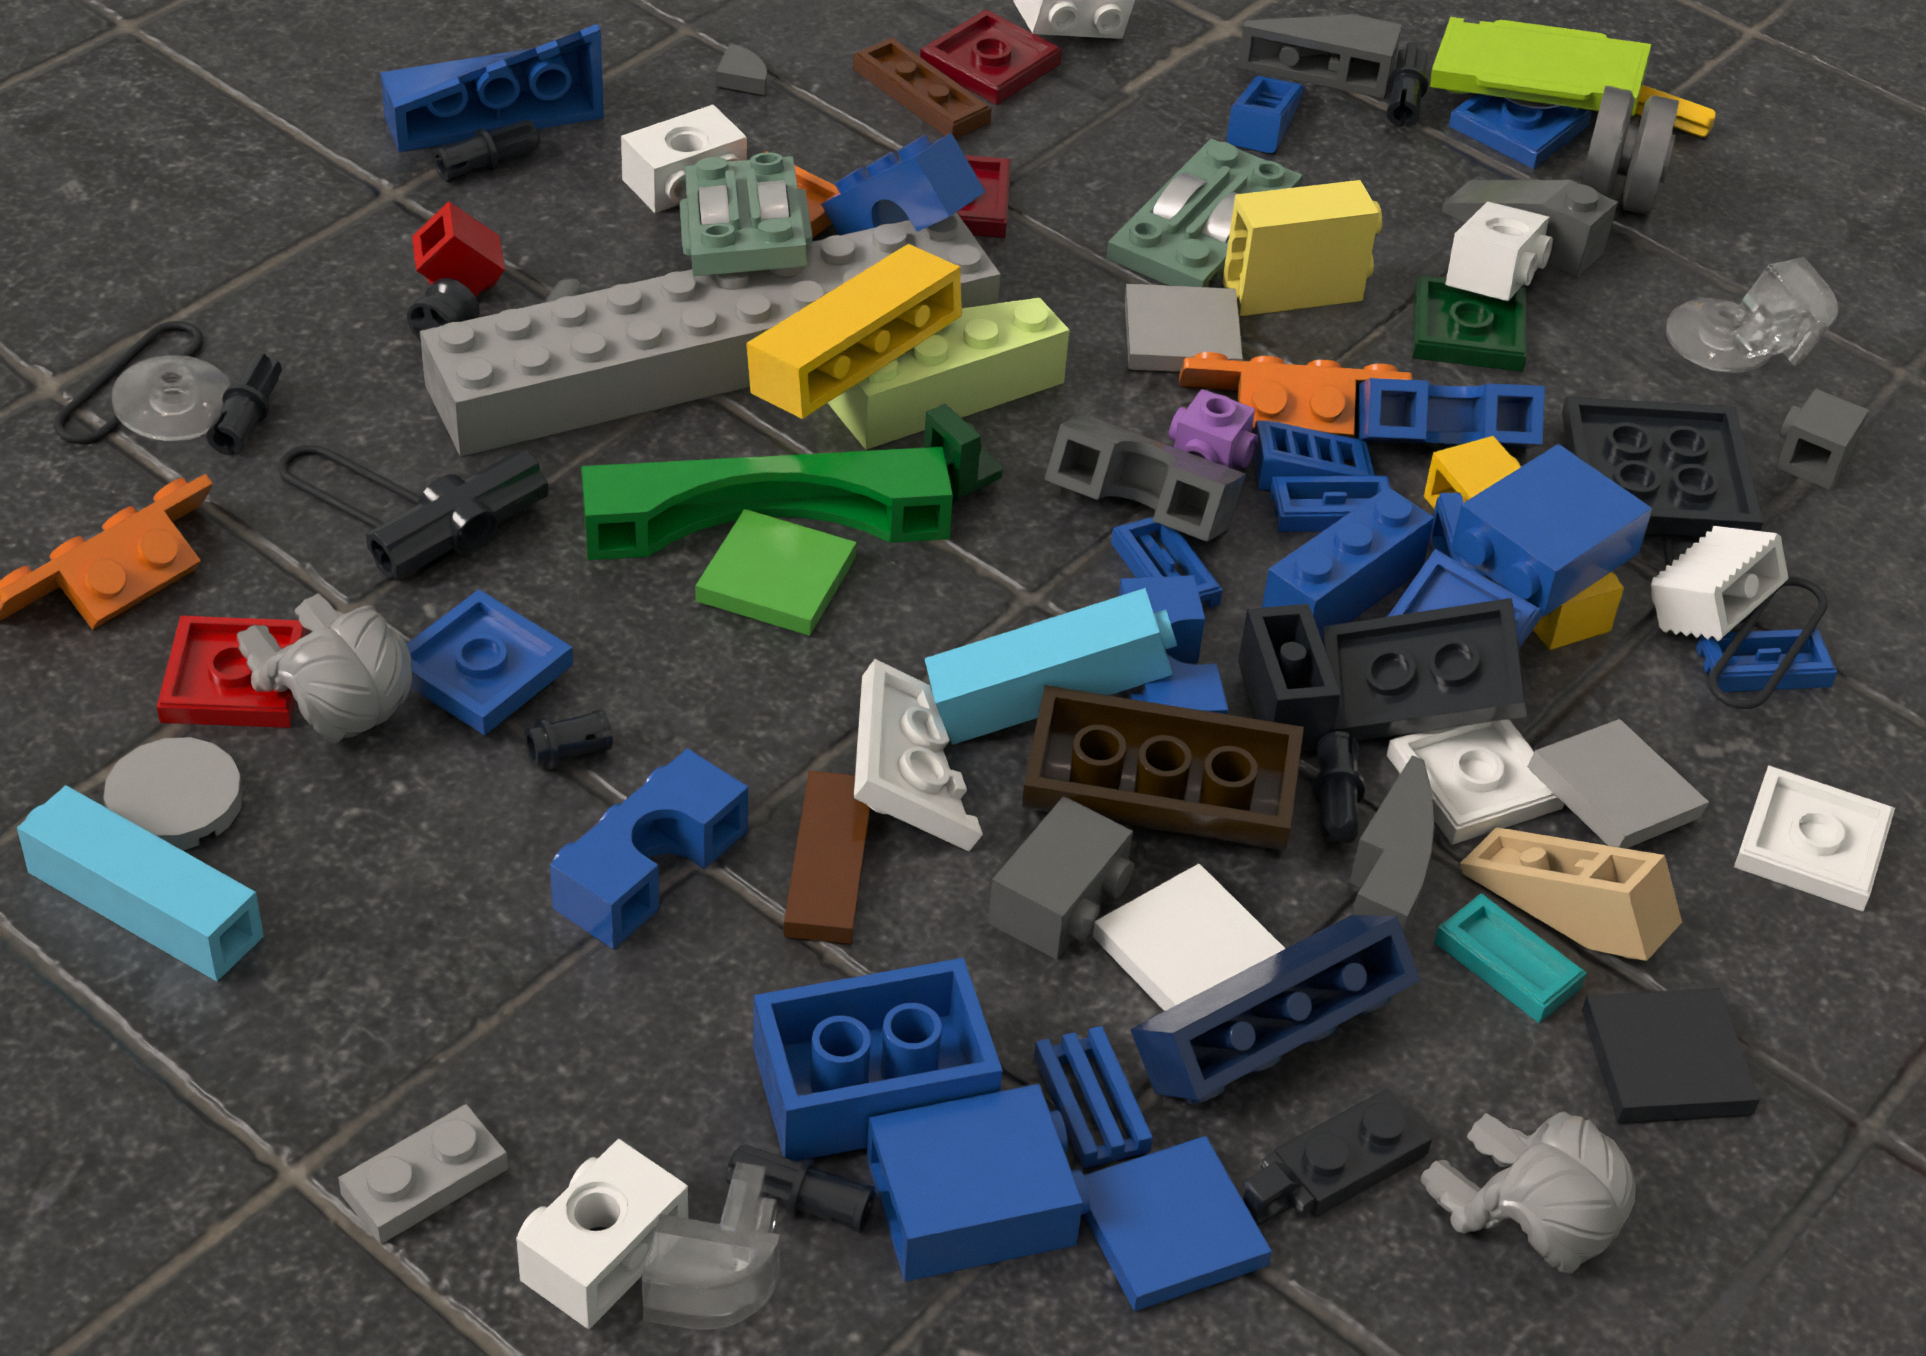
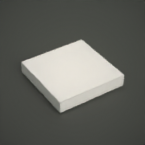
(1477, 777)
(1815, 838)
(1184, 937)

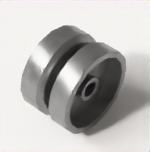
(1631, 150)

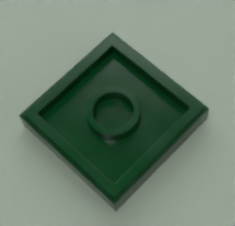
(1468, 326)

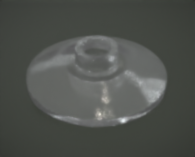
(1704, 334)
(169, 397)

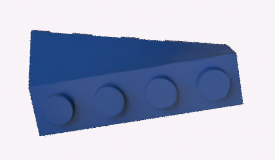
(455, 98)

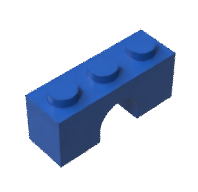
(920, 187)
(1449, 414)
(1190, 685)
(607, 874)

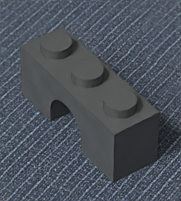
(1113, 461)

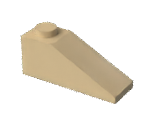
(1588, 891)

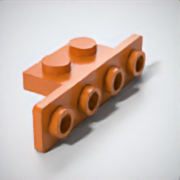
(1304, 396)
(119, 566)

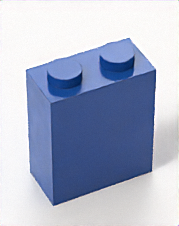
(1550, 529)
(975, 1181)

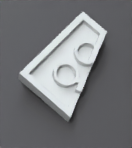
(903, 758)

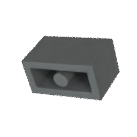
(1061, 878)

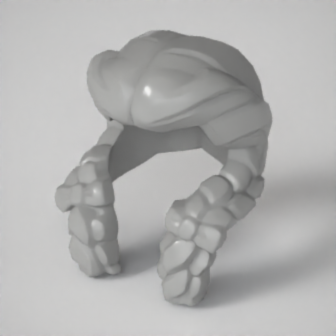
(341, 674)
(1562, 1187)

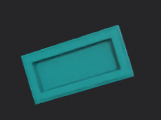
(1510, 958)

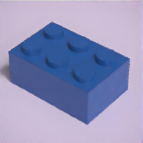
(869, 1050)

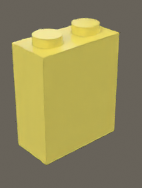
(1301, 247)

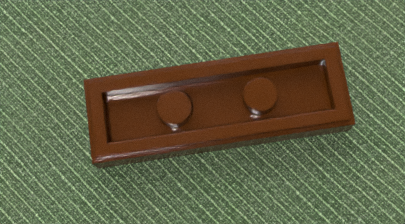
(922, 88)
(827, 860)

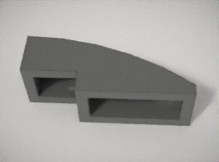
(1396, 849)

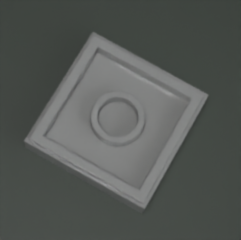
(1178, 323)
(1617, 785)

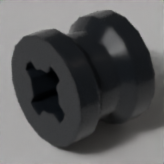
(443, 303)

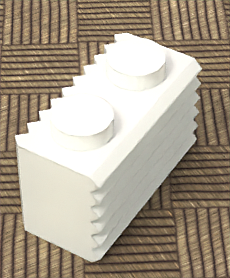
(1719, 581)

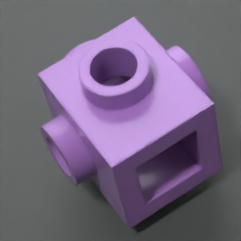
(1216, 429)

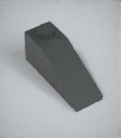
(1326, 51)
(1576, 213)

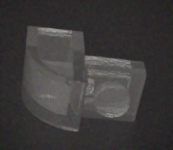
(1787, 310)
(713, 1272)

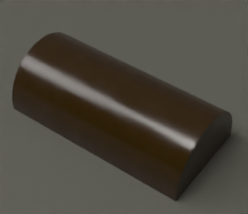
(1165, 767)

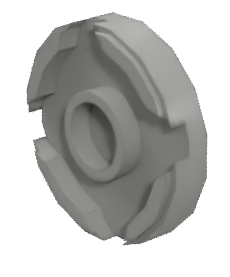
(176, 789)

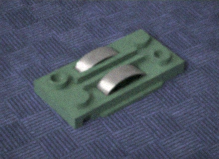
(744, 215)
(1187, 223)

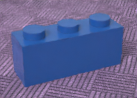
(1353, 561)

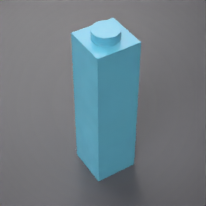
(1084, 650)
(141, 882)

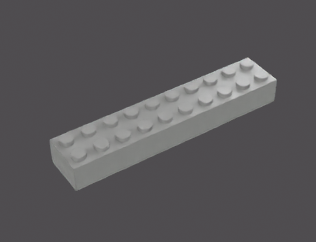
(649, 339)

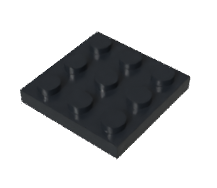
(1672, 457)

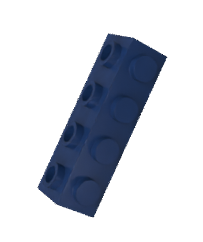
(1275, 1007)

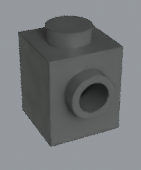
(1821, 438)

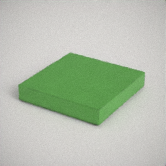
(776, 572)

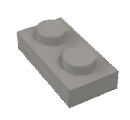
(423, 1173)

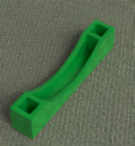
(648, 505)

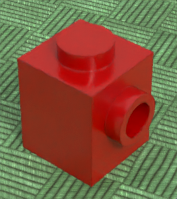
(458, 249)

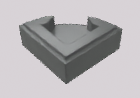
(741, 71)

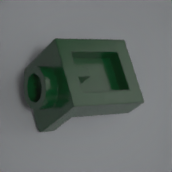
(966, 460)

